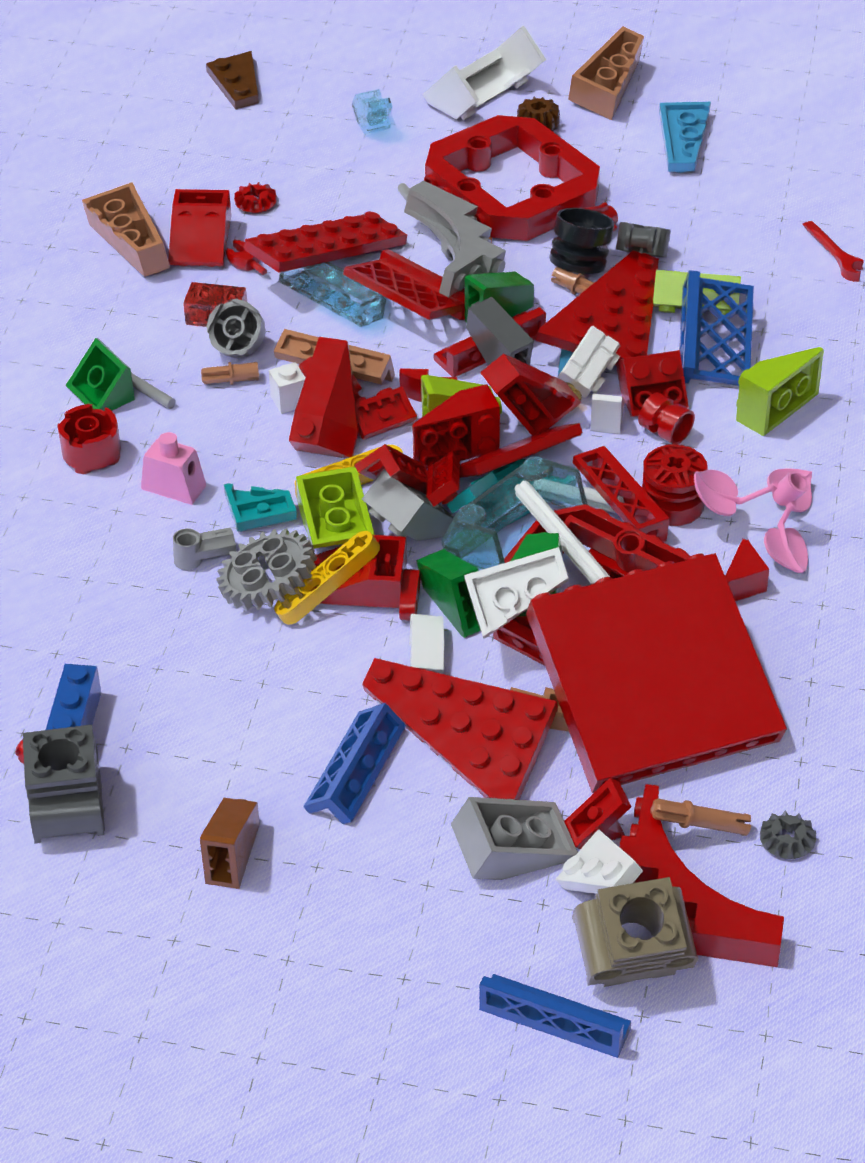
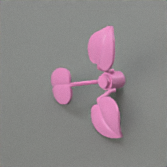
(788, 488)

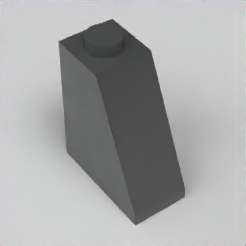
(497, 332)

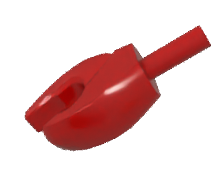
(243, 260)

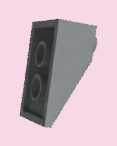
(406, 509)
(511, 837)

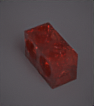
(203, 299)

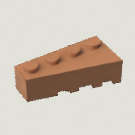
(606, 74)
(127, 227)

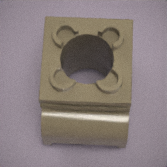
(618, 958)

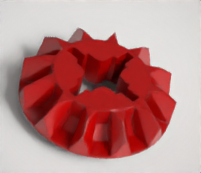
(246, 199)

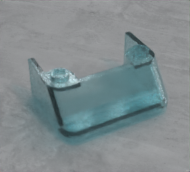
(475, 526)

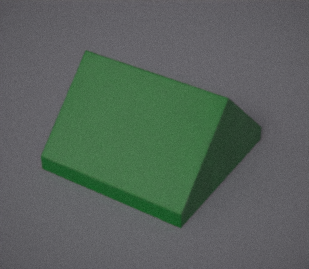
(102, 378)

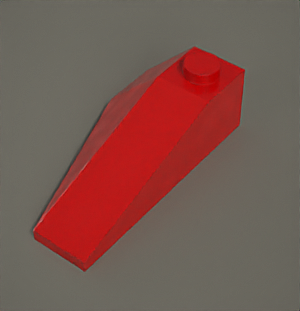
(326, 407)

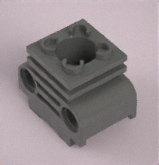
(63, 782)

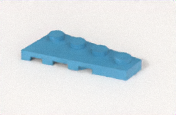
(683, 132)

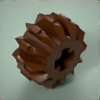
(542, 110)

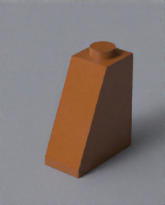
(229, 842)

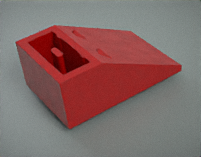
(199, 227)
(462, 423)
(376, 582)

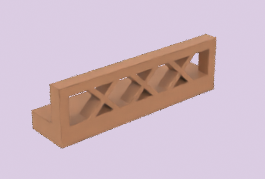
(365, 363)

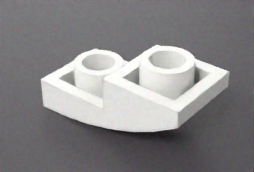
(427, 642)

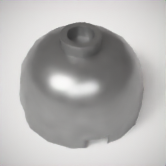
(236, 328)

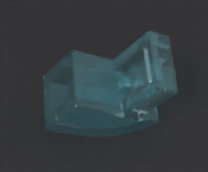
(372, 111)

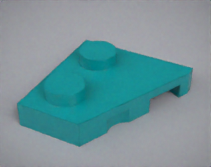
(472, 492)

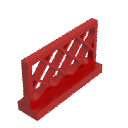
(408, 285)

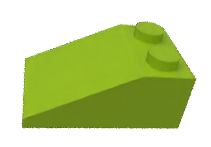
(778, 389)
(332, 506)

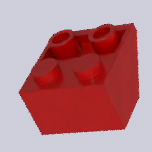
(649, 374)

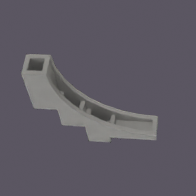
(459, 229)

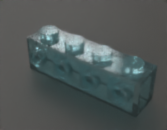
(330, 288)

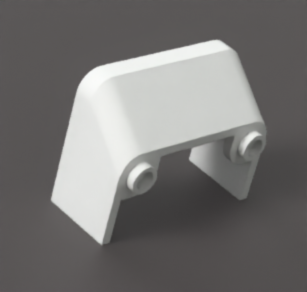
(507, 66)

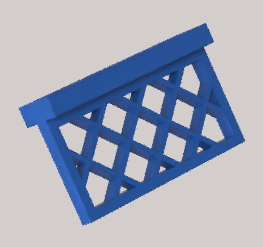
(692, 321)

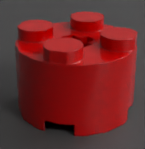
(89, 438)

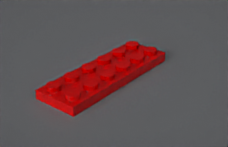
(325, 241)

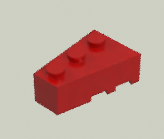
(529, 393)

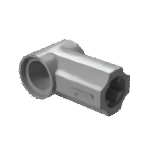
(192, 546)

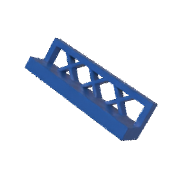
(356, 763)
(553, 1014)

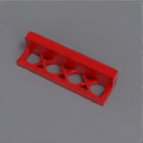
(465, 354)
(397, 465)
(614, 480)

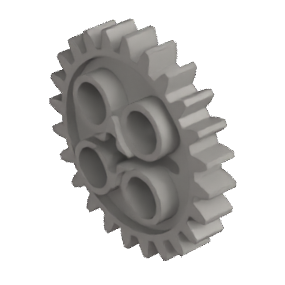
(244, 580)

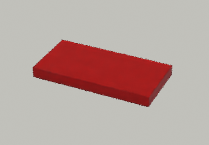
(519, 450)

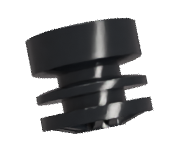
(581, 240)

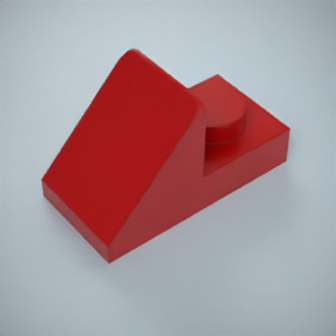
(599, 812)

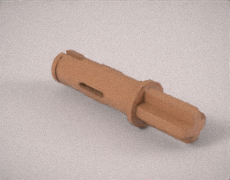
(692, 815)

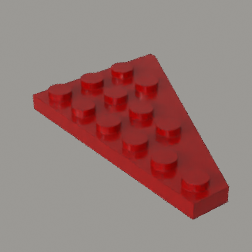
(615, 304)
(477, 728)

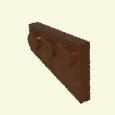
(235, 79)

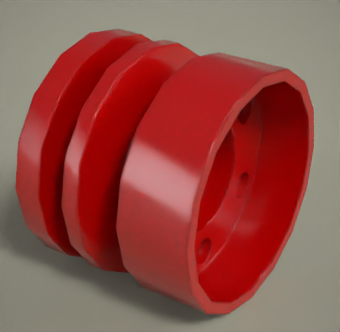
(670, 481)

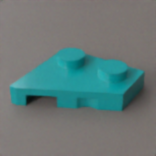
(259, 506)

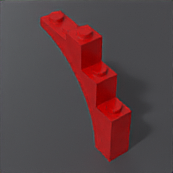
(717, 924)

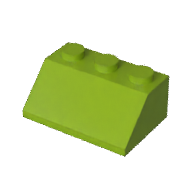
(669, 290)

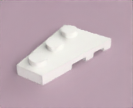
(506, 589)
(598, 866)

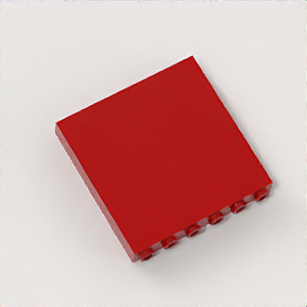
(654, 671)

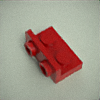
(383, 412)

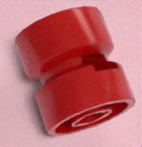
(668, 420)

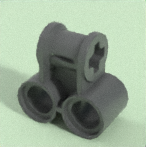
(643, 239)

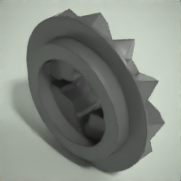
(785, 845)

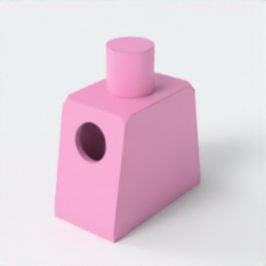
(172, 470)

